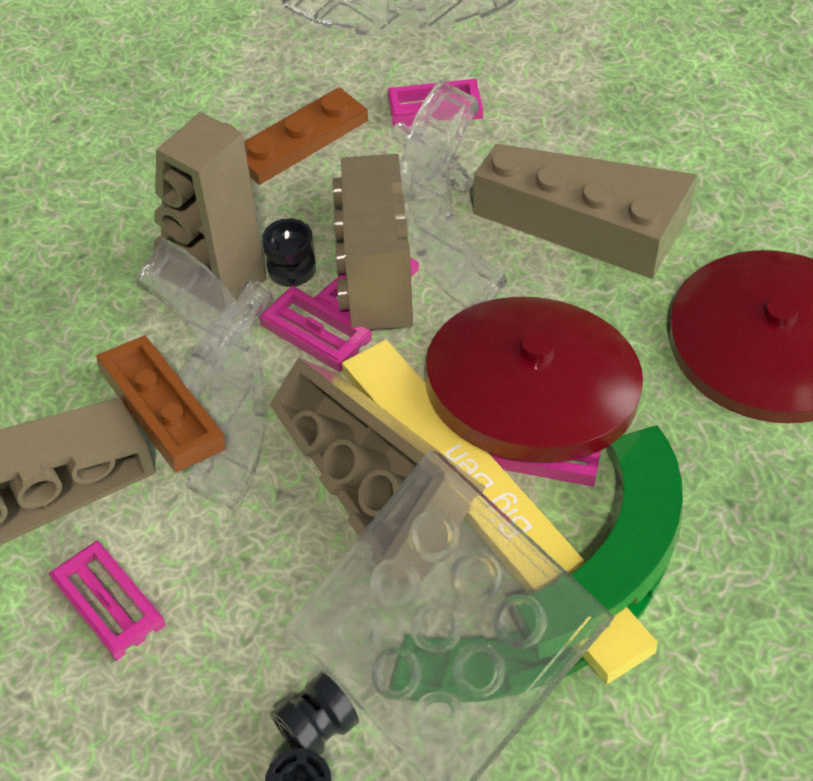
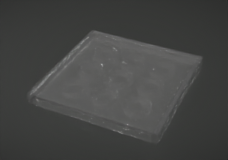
(445, 626)

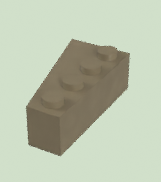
(210, 200)
(586, 204)
(374, 244)
(350, 439)
(67, 464)

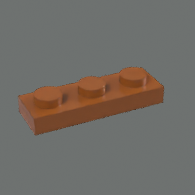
(302, 134)
(161, 403)

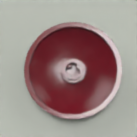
(748, 334)
(533, 379)

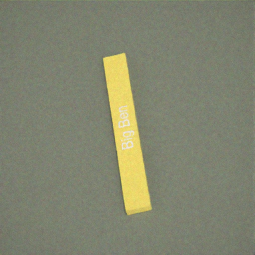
(401, 392)

